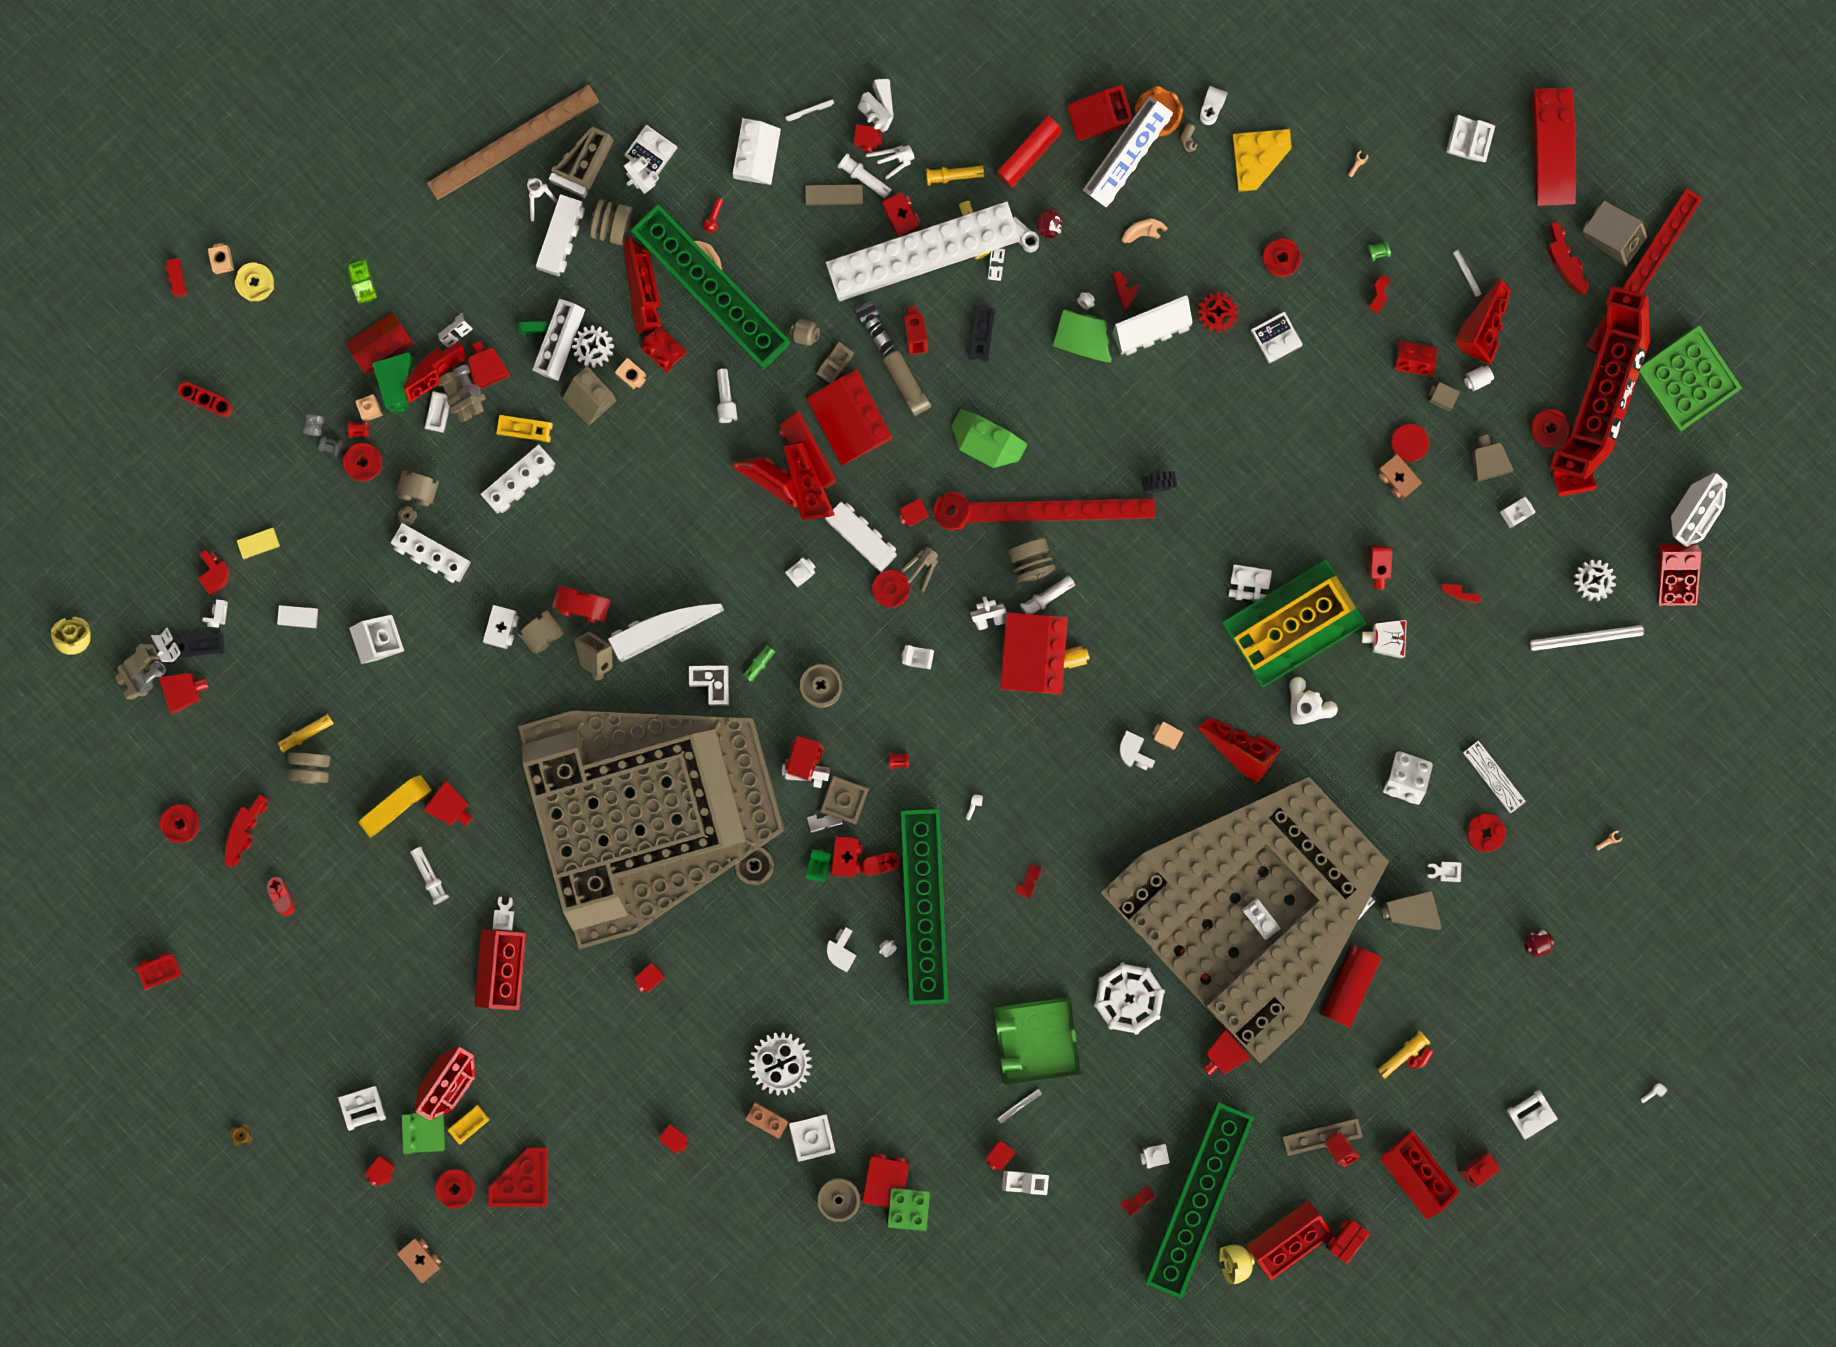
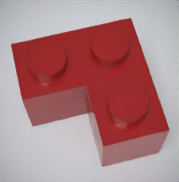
(804, 758)

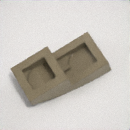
(835, 362)

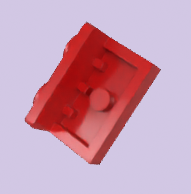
(662, 349)
(1416, 358)
(1569, 484)
(159, 970)

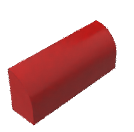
(1029, 152)
(1351, 986)

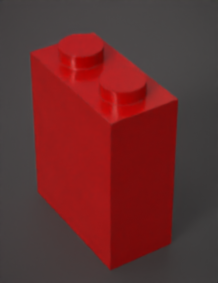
(884, 1176)

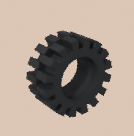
(1159, 482)

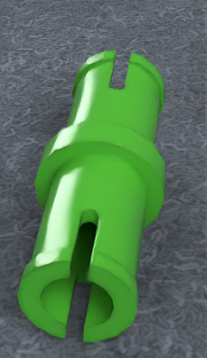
(759, 663)

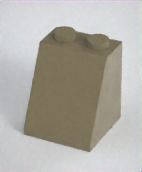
(1615, 233)
(588, 396)
(1413, 910)

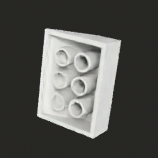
(1153, 325)

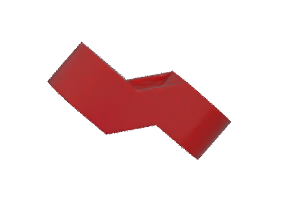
(1379, 291)
(870, 866)
(284, 905)

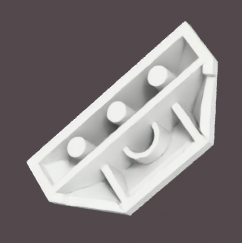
(1698, 509)

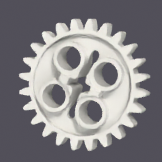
(773, 1047)

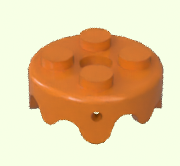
(1167, 99)

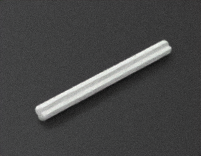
(1588, 637)

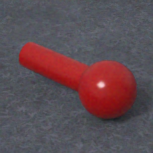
(710, 224)

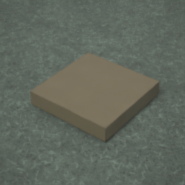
(844, 800)

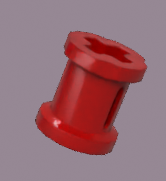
(358, 429)
(898, 760)

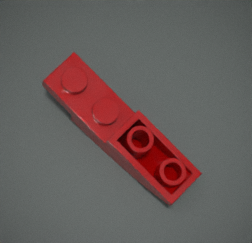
(1568, 268)
(429, 370)
(238, 836)

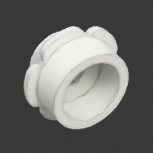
(1086, 300)
(887, 948)

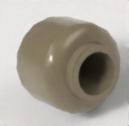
(805, 332)

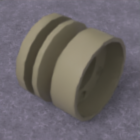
(611, 222)
(1031, 560)

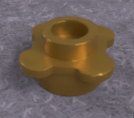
(236, 1132)

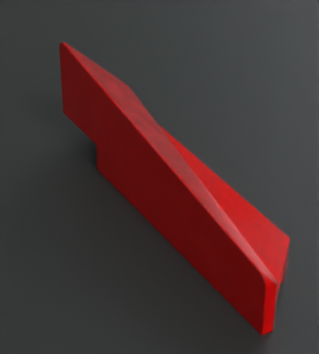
(642, 287)

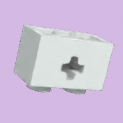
(497, 617)

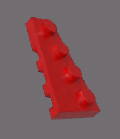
(808, 488)

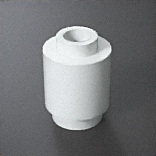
(1478, 378)

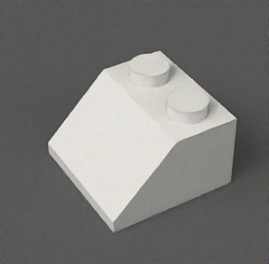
(376, 639)

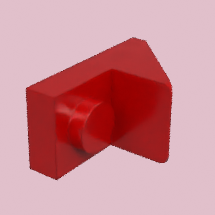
(1125, 295)

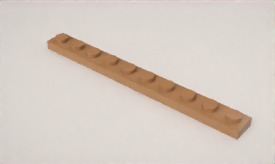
(513, 142)

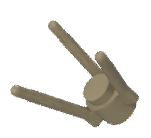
(927, 558)

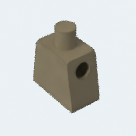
(1490, 460)
(594, 655)

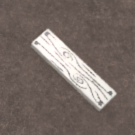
(1494, 777)

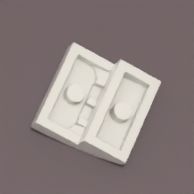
(1470, 138)

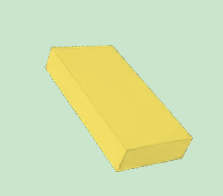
(258, 543)

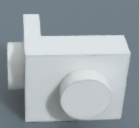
(1517, 512)
(917, 657)

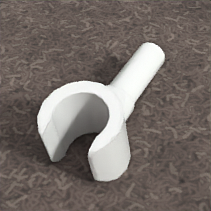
(976, 800)
(1657, 1089)

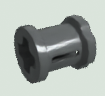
(330, 445)

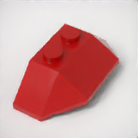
(769, 477)
(445, 1083)

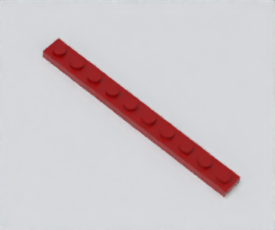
(1653, 256)
(1062, 510)

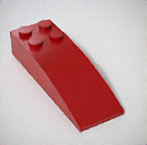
(1554, 146)

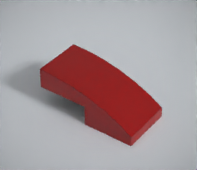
(1455, 591)

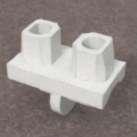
(639, 176)
(986, 611)

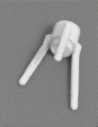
(903, 154)
(536, 189)

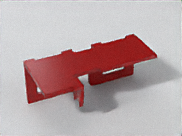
(1028, 888)
(1143, 1196)

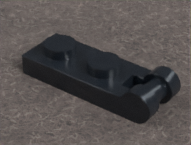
(982, 332)
(200, 645)

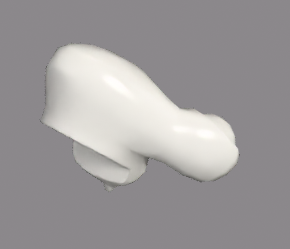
(1307, 706)

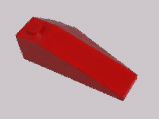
(1481, 329)
(1248, 754)

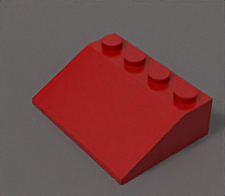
(849, 417)
(1033, 653)

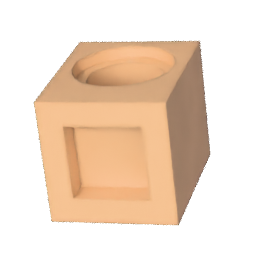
(224, 266)
(626, 367)
(369, 408)
(1167, 735)

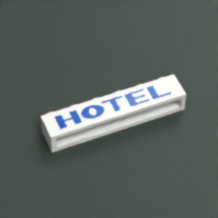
(1128, 151)

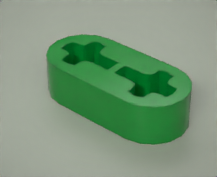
(532, 327)

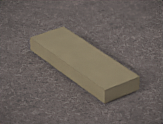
(834, 195)

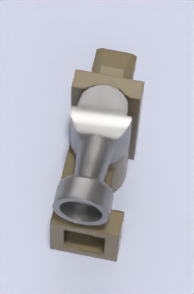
(462, 395)
(135, 669)

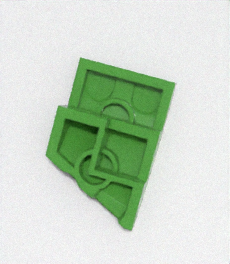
(1083, 336)

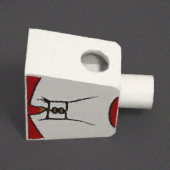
(1387, 638)

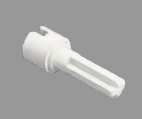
(726, 408)

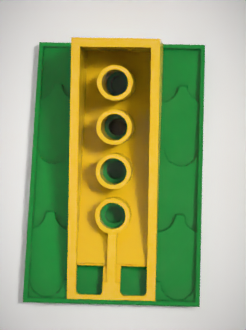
(1282, 635)

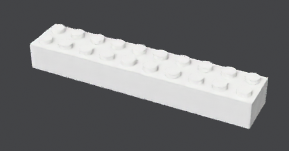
(923, 251)

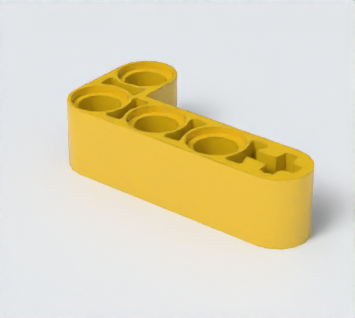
(394, 805)

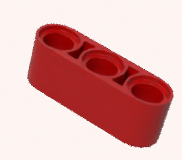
(198, 393)

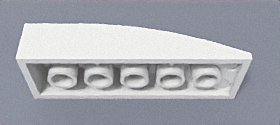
(658, 629)

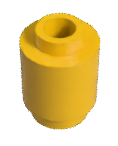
(1075, 657)

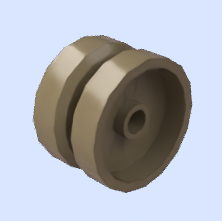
(816, 675)
(307, 769)
(847, 1191)

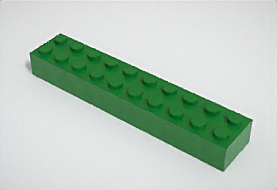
(710, 287)
(924, 907)
(1199, 1200)

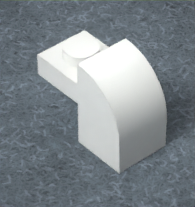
(1129, 751)
(837, 954)
(1025, 1182)

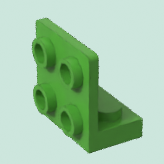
(422, 1134)
(908, 1209)

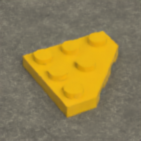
(1258, 156)

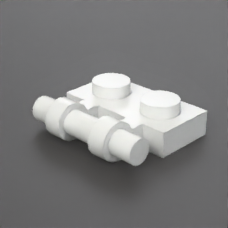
(1250, 577)

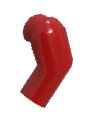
(1420, 1060)

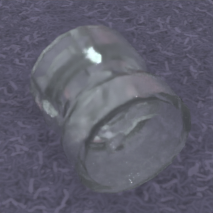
(313, 425)

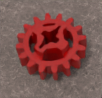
(1225, 312)

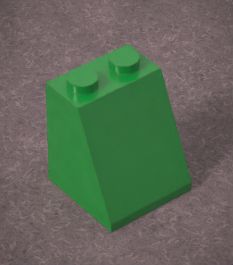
(391, 379)

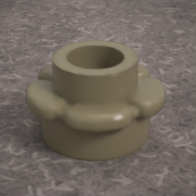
(412, 515)

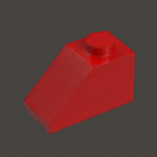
(1342, 1149)

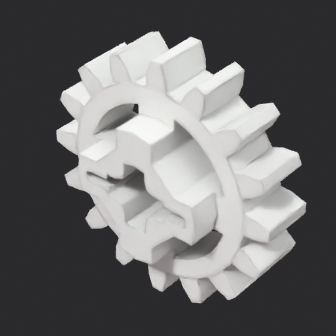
(604, 351)
(1598, 586)

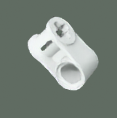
(1212, 103)

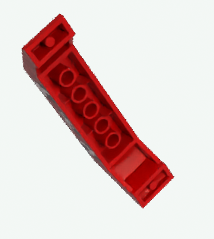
(1608, 386)

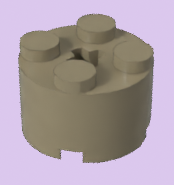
(417, 488)
(540, 632)
(759, 876)

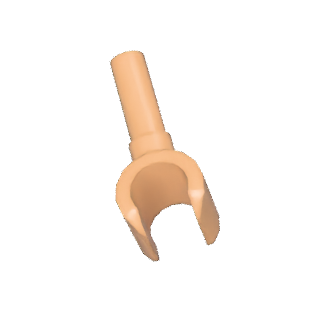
(1359, 161)
(1608, 841)

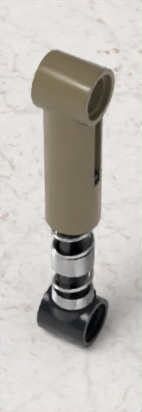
(893, 360)

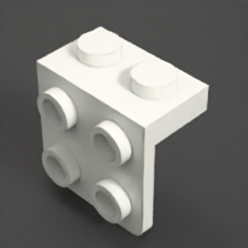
(1408, 778)

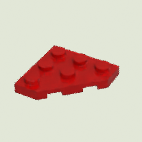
(523, 1182)

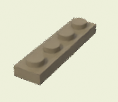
(1317, 1137)

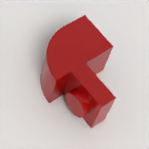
(217, 576)

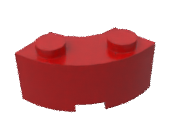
(572, 601)

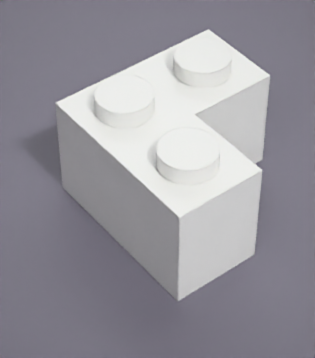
(713, 677)

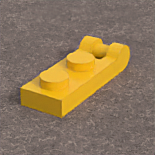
(523, 428)

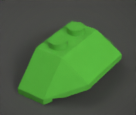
(986, 440)

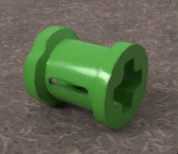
(1379, 250)

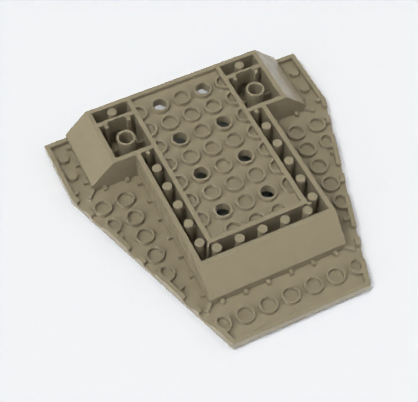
(716, 788)
(1273, 981)

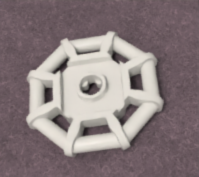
(1127, 1009)

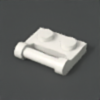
(360, 1101)
(1534, 1120)

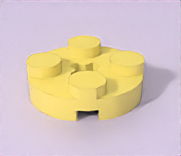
(265, 284)

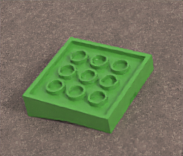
(1688, 378)
(1037, 1040)

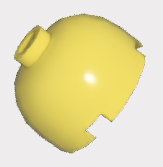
(71, 635)
(1237, 1263)

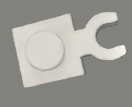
(1448, 871)
(503, 918)

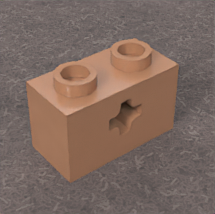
(1394, 468)
(767, 1120)
(409, 1256)

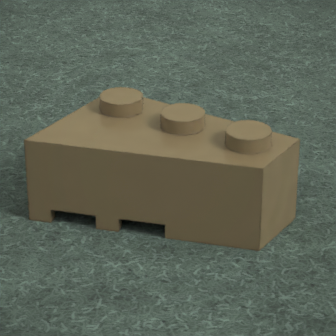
(586, 158)

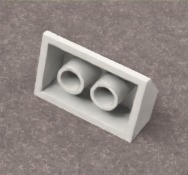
(756, 152)

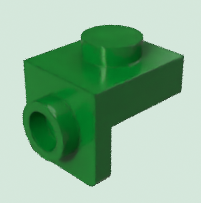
(818, 865)

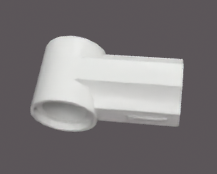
(1024, 234)

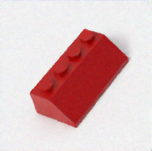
(796, 431)
(500, 969)
(1419, 1175)
(1289, 1240)

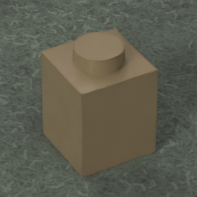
(1443, 396)

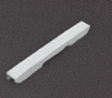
(821, 106)
(1463, 266)
(1019, 1105)

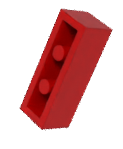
(176, 277)

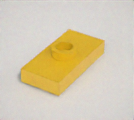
(468, 1124)

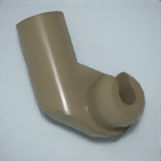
(1186, 138)

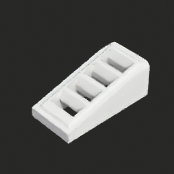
(883, 93)

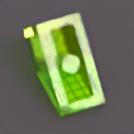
(362, 281)

